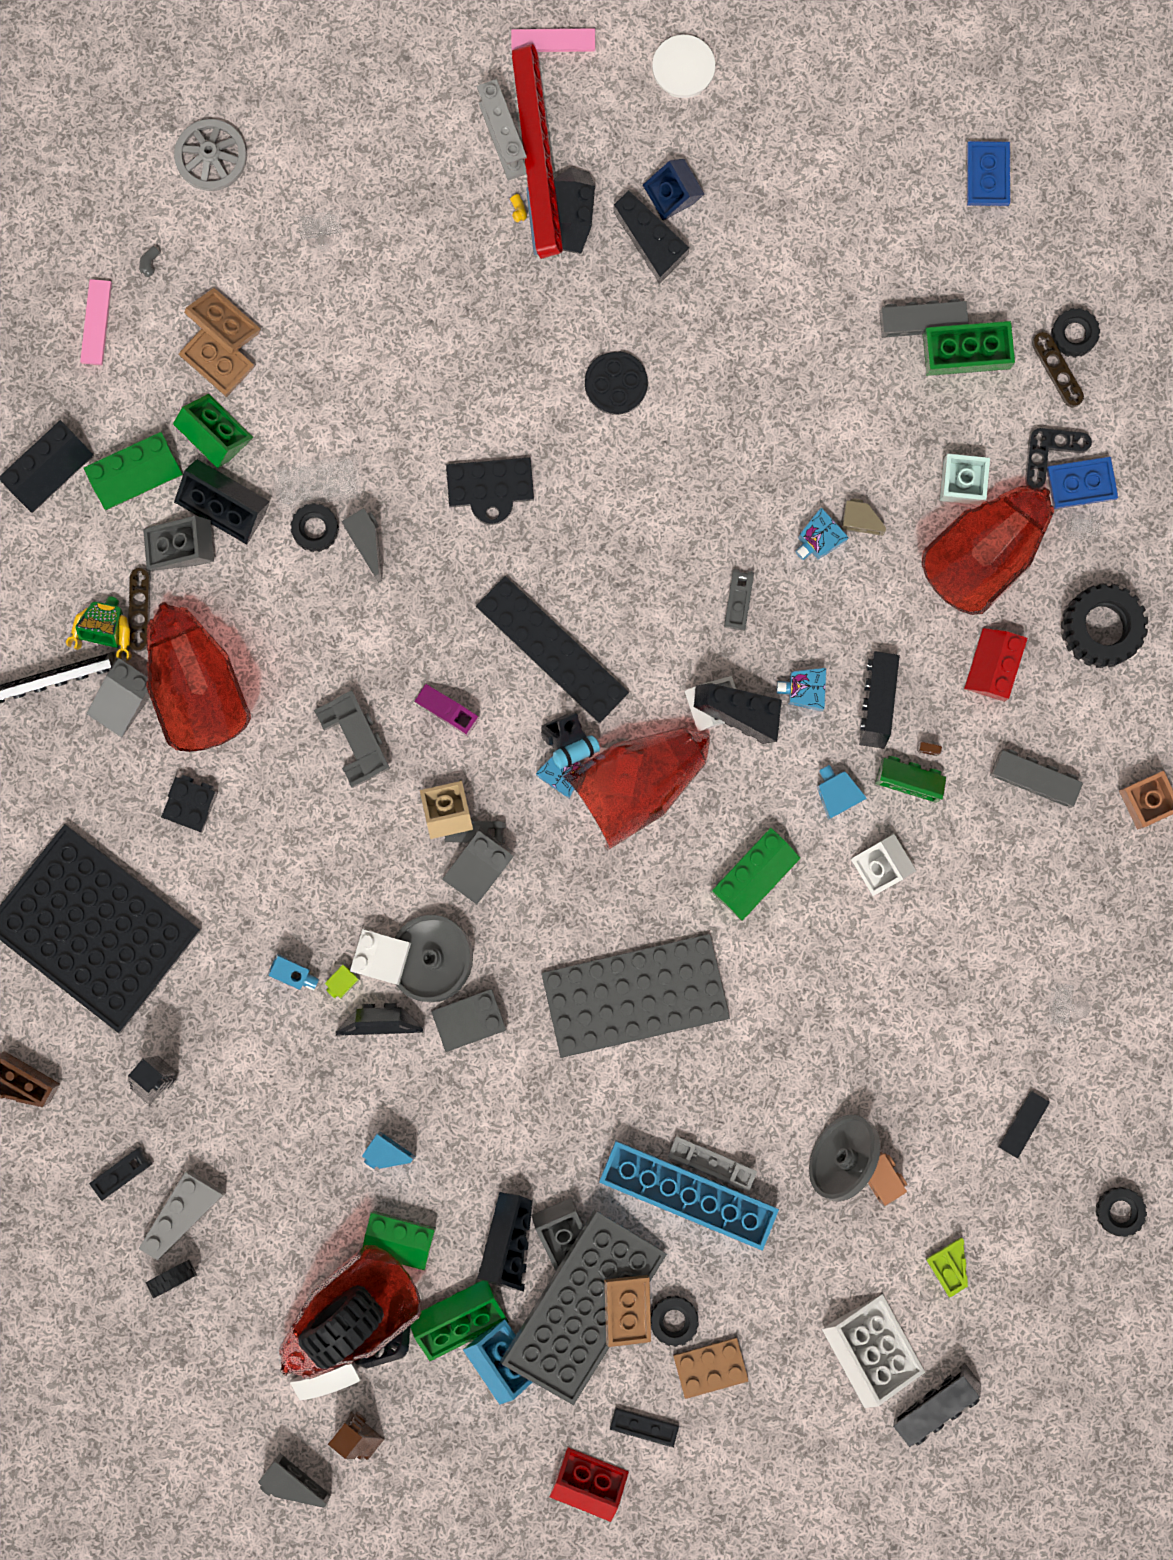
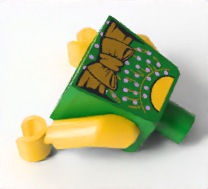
(102, 625)

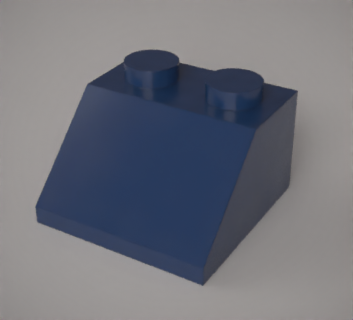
(673, 188)

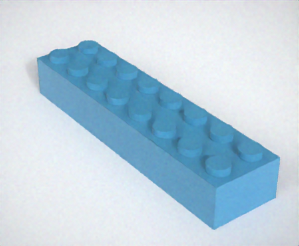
(689, 1195)

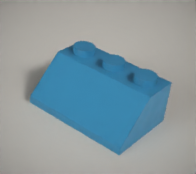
(485, 1356)

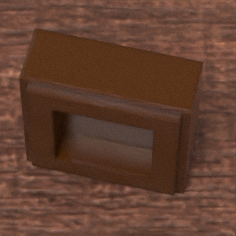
(930, 749)

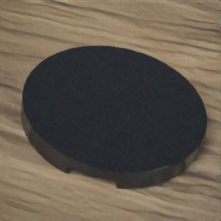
(616, 383)

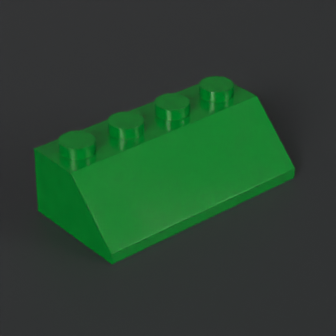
(133, 471)
(756, 874)
(457, 1320)

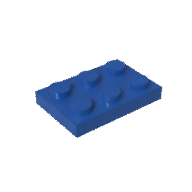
(988, 173)
(1082, 483)

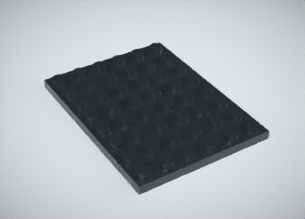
(93, 928)

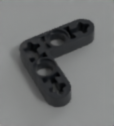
(1049, 444)
(399, 1343)

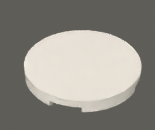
(683, 66)

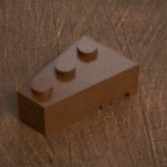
(24, 1082)
(355, 1438)

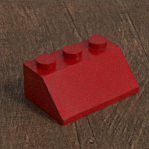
(995, 663)
(589, 1484)

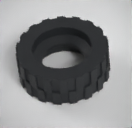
(1083, 318)
(314, 511)
(1137, 1206)
(171, 1278)
(691, 1321)

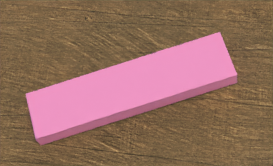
(555, 39)
(96, 322)

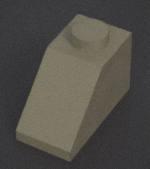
(861, 518)

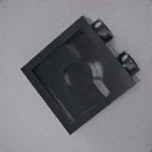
(189, 803)

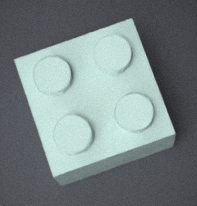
(964, 479)

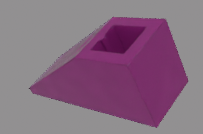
(447, 710)

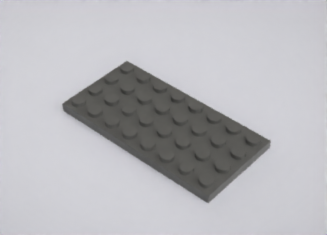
(635, 996)
(567, 1326)

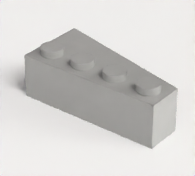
(184, 1208)

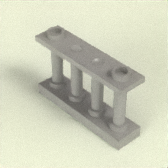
(502, 129)

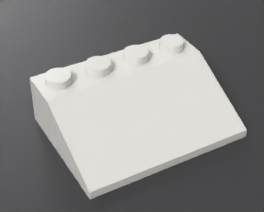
(873, 1351)

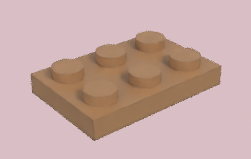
(222, 320)
(215, 363)
(627, 1311)
(710, 1368)

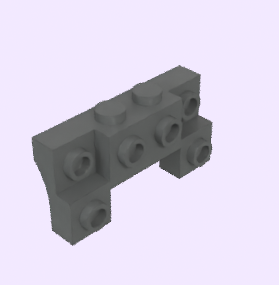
(357, 730)

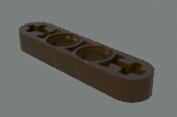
(1054, 371)
(135, 610)

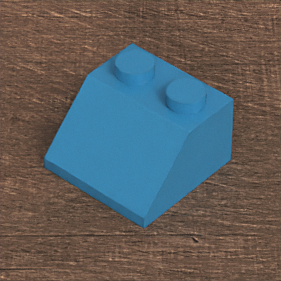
(386, 1153)

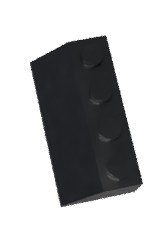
(46, 466)
(221, 500)

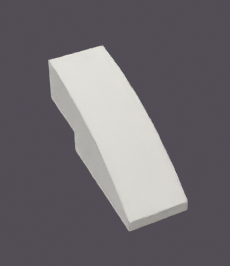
(327, 1383)

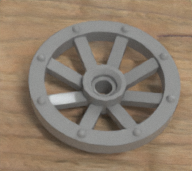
(211, 158)

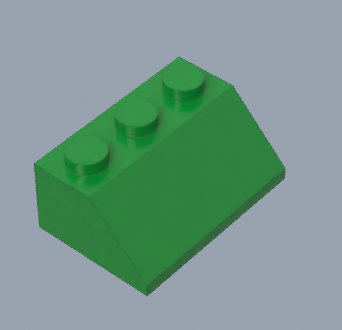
(212, 430)
(911, 779)
(401, 1238)

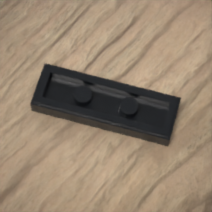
(1024, 1124)
(644, 1427)

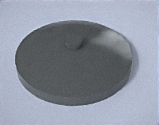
(437, 958)
(844, 1158)

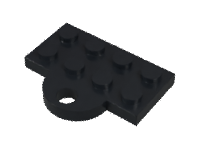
(490, 486)

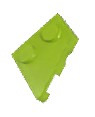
(950, 1267)

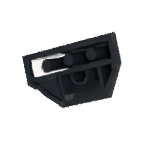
(575, 207)
(379, 1021)

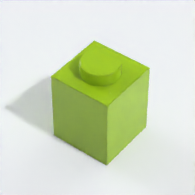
(341, 982)

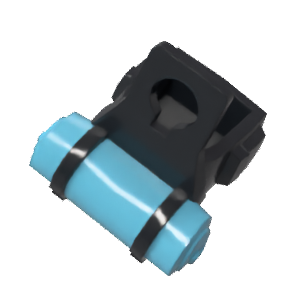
(568, 740)

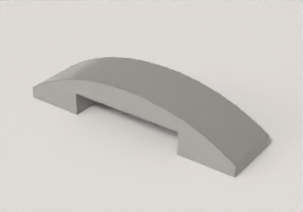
(712, 1163)

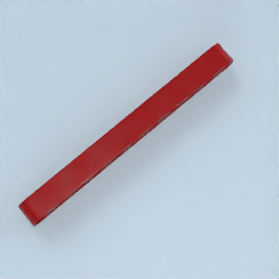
(537, 150)

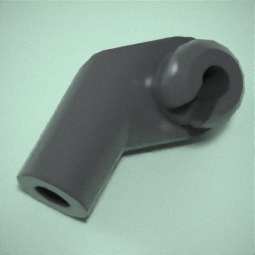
(146, 261)

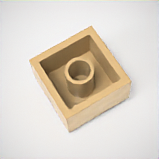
(446, 810)

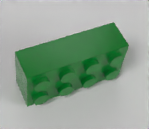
(968, 348)

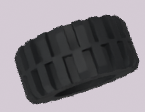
(1126, 608)
(341, 1327)

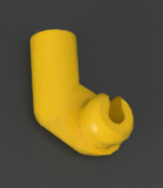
(520, 212)

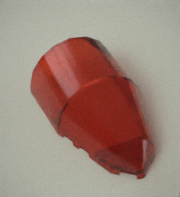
(987, 549)
(192, 683)
(638, 780)
(386, 1283)

